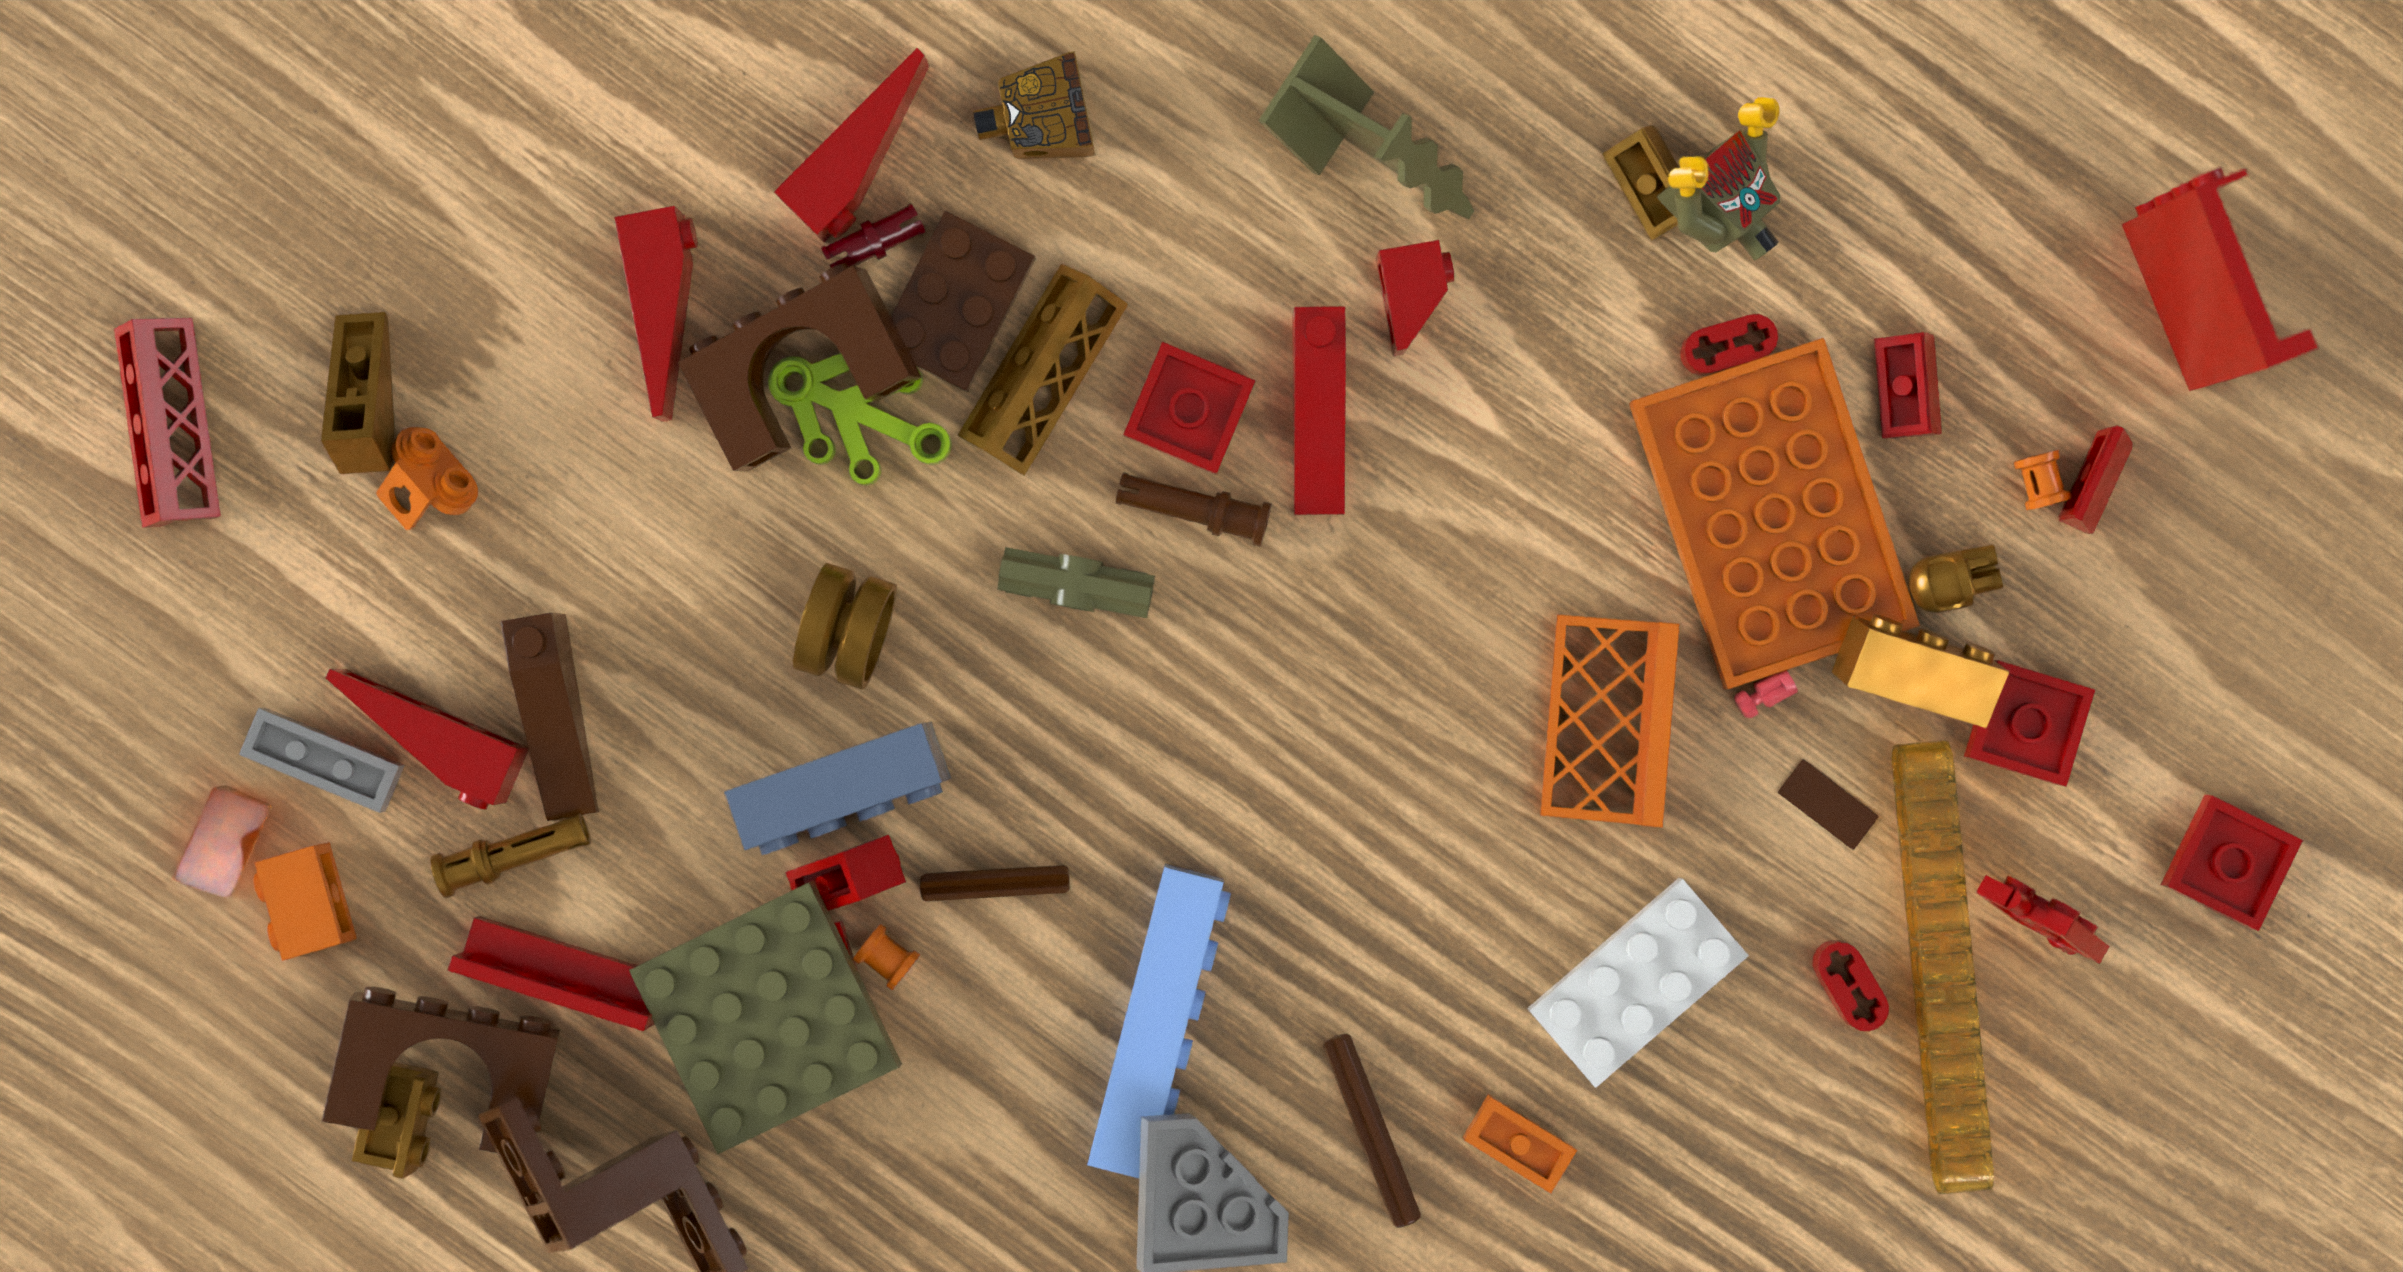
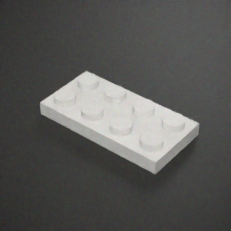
(1637, 982)

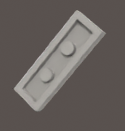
(321, 759)

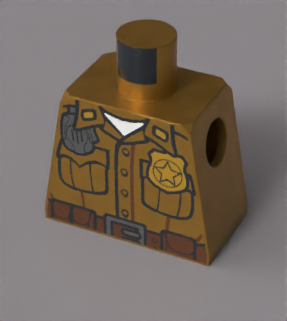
(1041, 112)

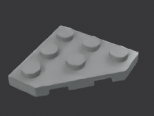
(1201, 1203)

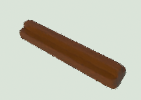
(994, 883)

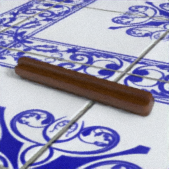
(1372, 1130)

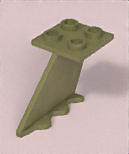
(1324, 105)

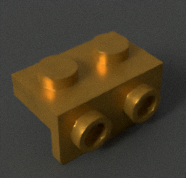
(400, 1135)

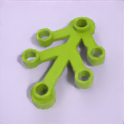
(848, 410)

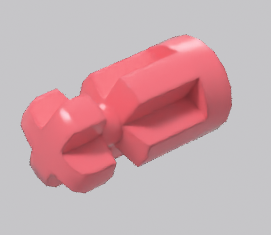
(1768, 691)

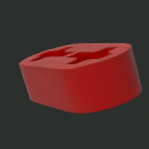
(1725, 333)
(1860, 979)

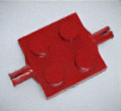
(2051, 919)

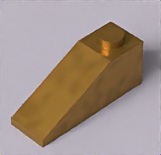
(359, 395)

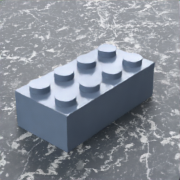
(837, 785)

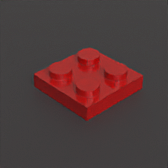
(1189, 408)
(2033, 726)
(2231, 862)

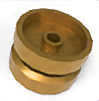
(844, 625)

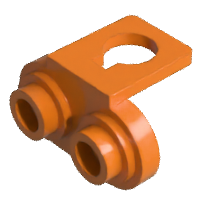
(429, 474)

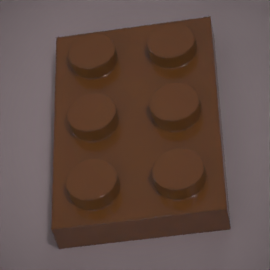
(959, 299)

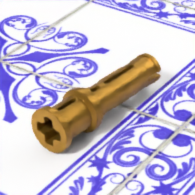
(487, 860)

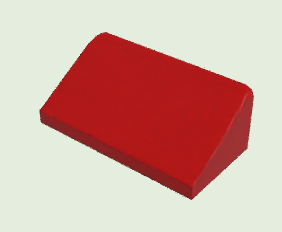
(1908, 385)
(2096, 479)

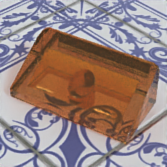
(222, 841)

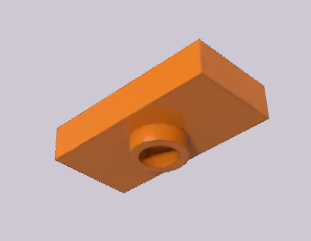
(1519, 1143)

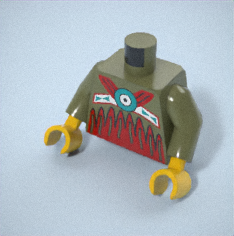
(1729, 187)

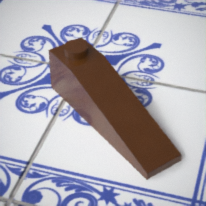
(551, 712)

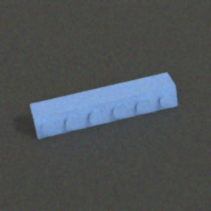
(1158, 1014)

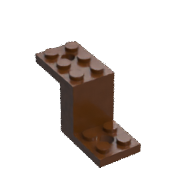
(614, 1191)

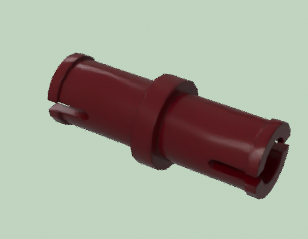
(875, 238)

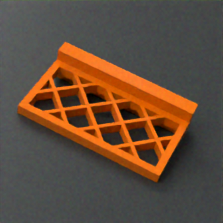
(1654, 723)

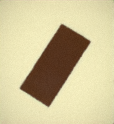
(1828, 804)

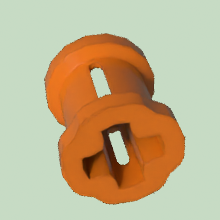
(2042, 480)
(886, 957)

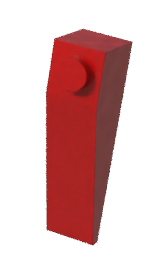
(840, 171)
(658, 279)
(1319, 409)
(451, 748)

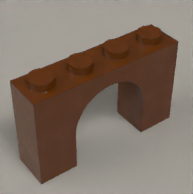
(730, 370)
(383, 1027)

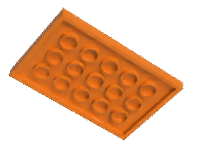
(1772, 511)

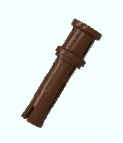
(1219, 513)

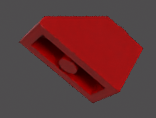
(1412, 286)
(852, 873)

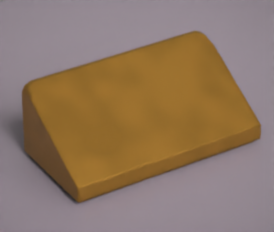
(1642, 170)

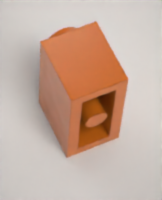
(304, 901)

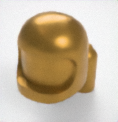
(1954, 577)

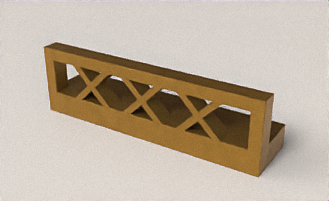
(1036, 363)

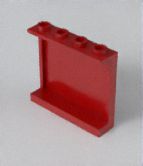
(2206, 285)

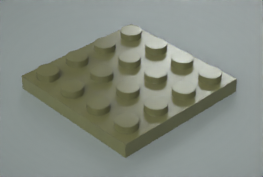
(765, 1017)

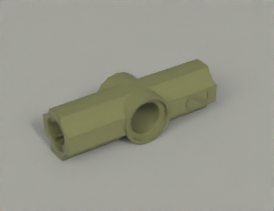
(1076, 582)

